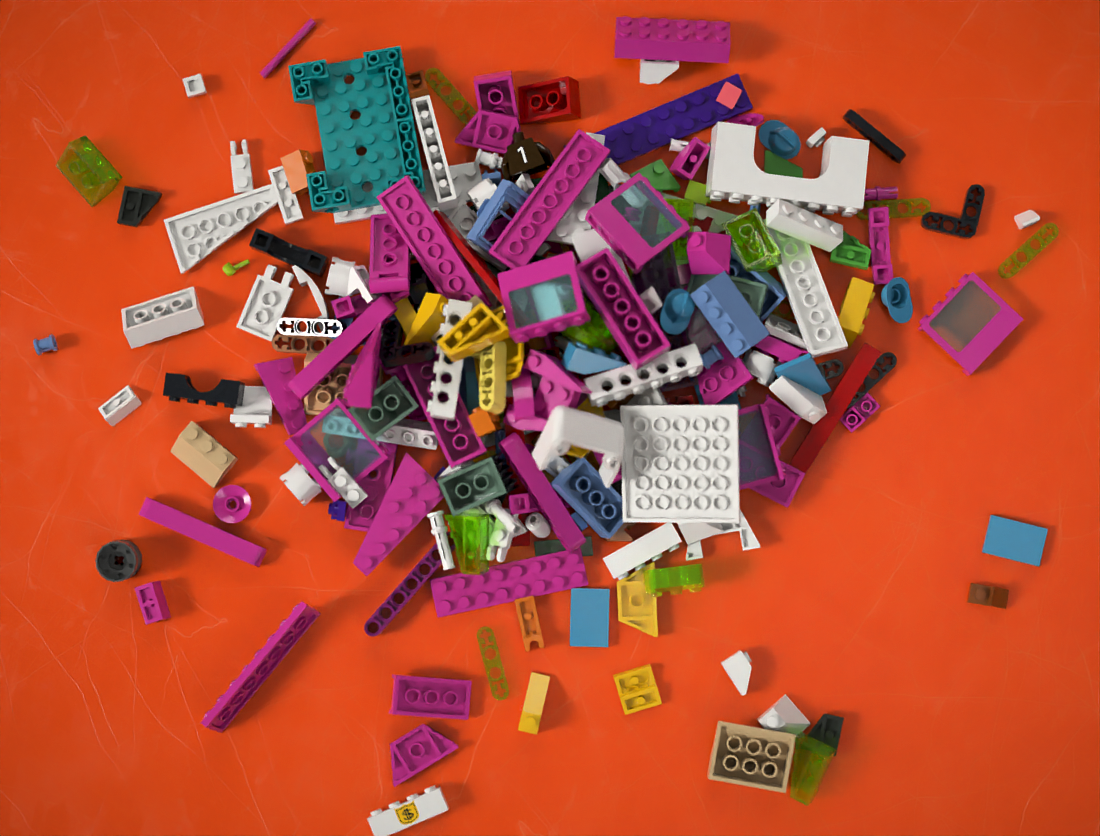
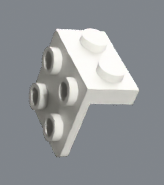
(255, 408)

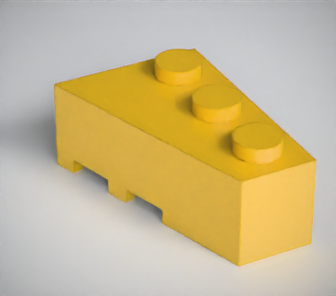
(855, 308)
(473, 333)

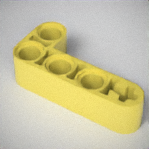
(492, 377)

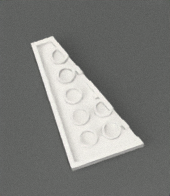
(574, 219)
(208, 227)

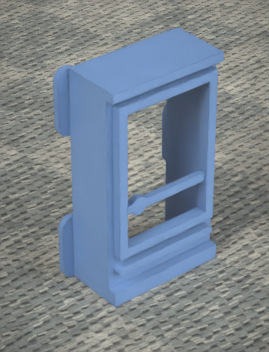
(490, 207)

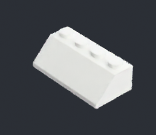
(162, 317)

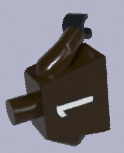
(525, 157)

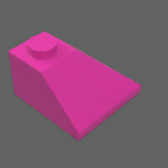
(708, 253)

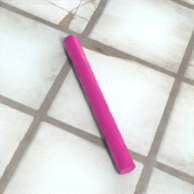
(287, 48)

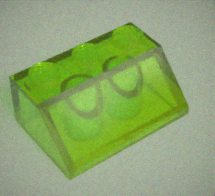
(88, 170)
(753, 242)

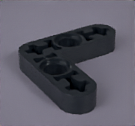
(964, 220)
(419, 352)

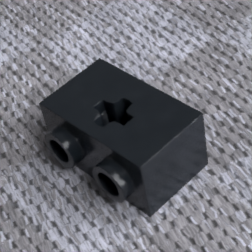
(419, 283)

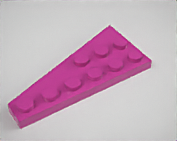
(723, 376)
(403, 507)

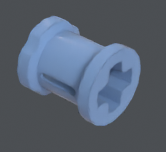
(45, 344)
(711, 356)

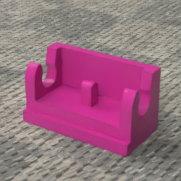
(152, 602)

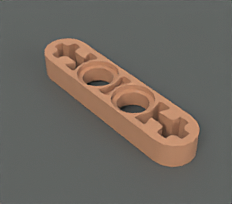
(309, 342)

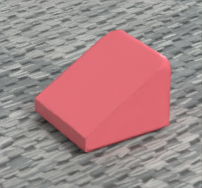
(729, 95)

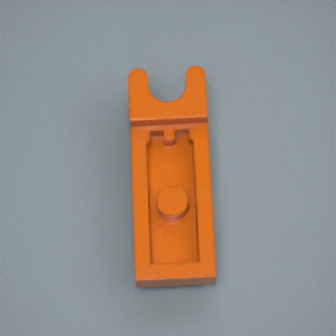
(529, 621)

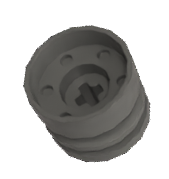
(109, 555)

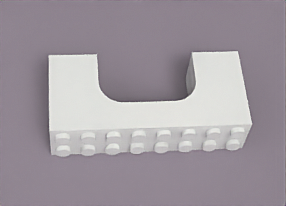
(737, 178)

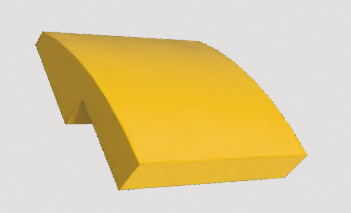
(637, 689)

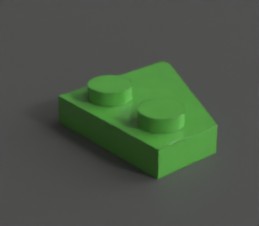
(779, 166)
(659, 176)

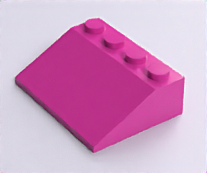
(365, 373)

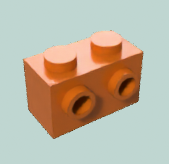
(296, 167)
(484, 422)

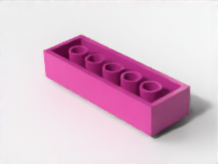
(672, 39)
(621, 309)
(456, 436)

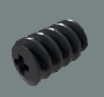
(505, 476)

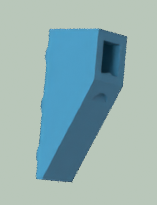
(587, 360)

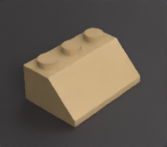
(203, 454)

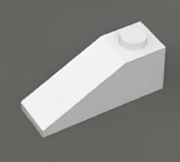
(800, 399)

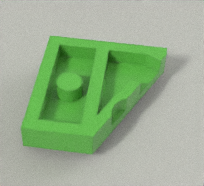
(851, 253)

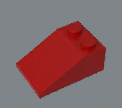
(549, 101)

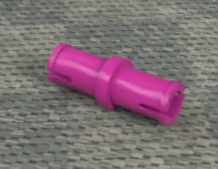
(880, 193)

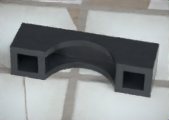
(289, 253)
(227, 391)

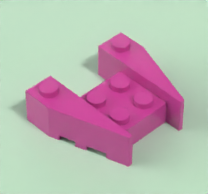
(555, 389)

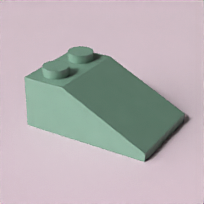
(389, 406)
(471, 485)

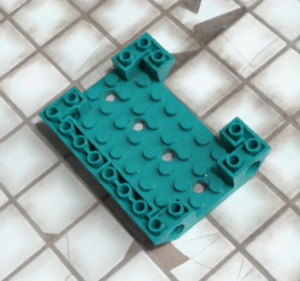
(383, 128)

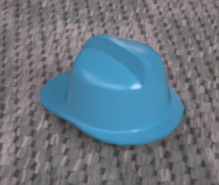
(779, 139)
(898, 300)
(676, 311)

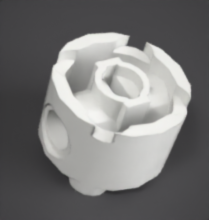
(482, 191)
(339, 277)
(761, 366)
(301, 484)

